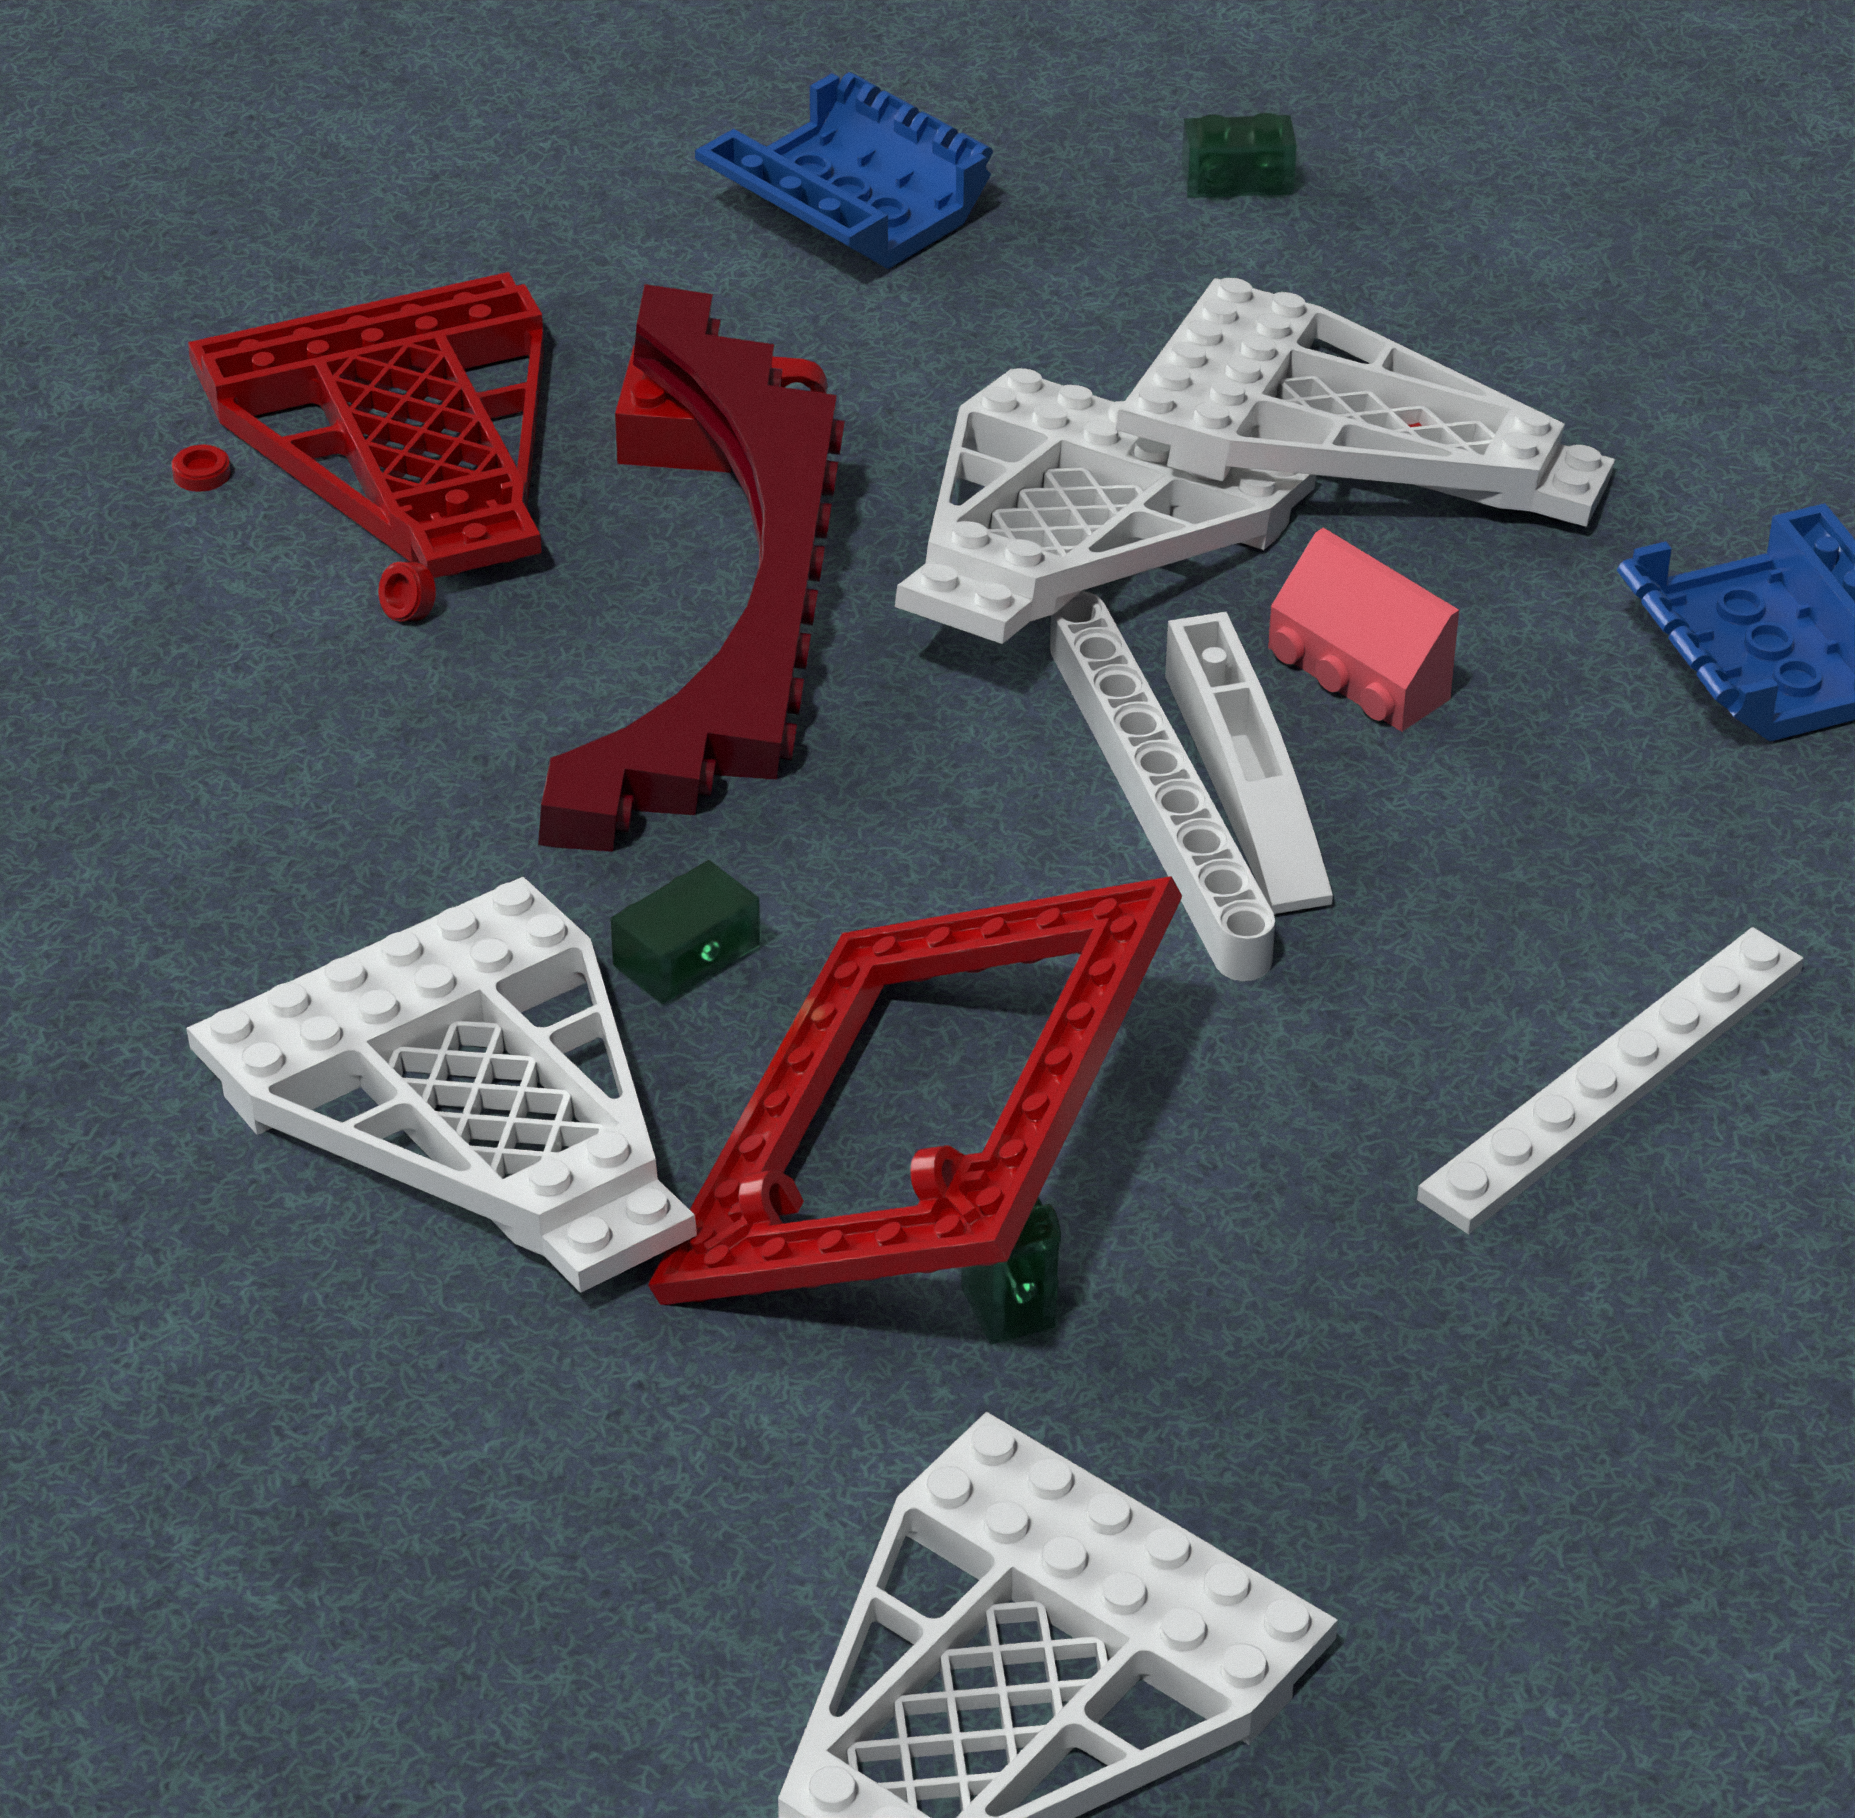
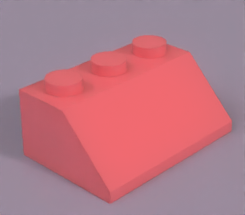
(1365, 632)

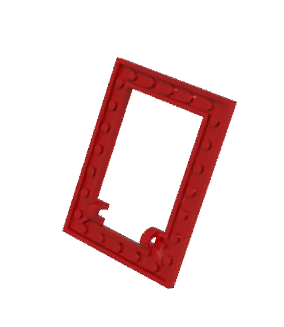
(969, 1202)

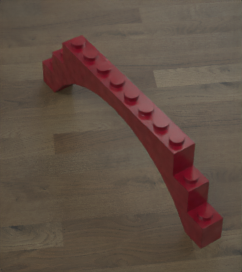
(738, 703)

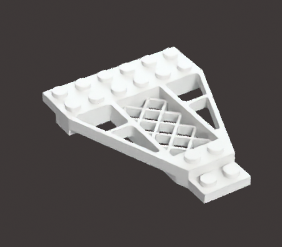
(1254, 396)
(1071, 508)
(408, 1011)
(1095, 1569)

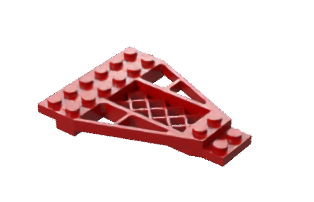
(418, 345)

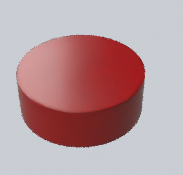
(201, 468)
(407, 591)

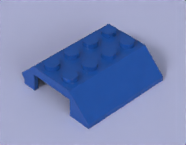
(862, 170)
(1766, 629)

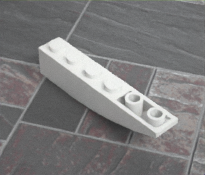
(1246, 760)

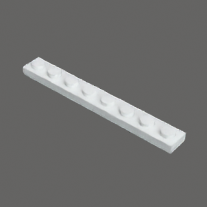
(1608, 1080)

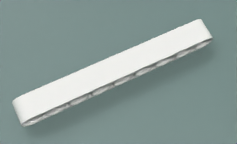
(1163, 789)

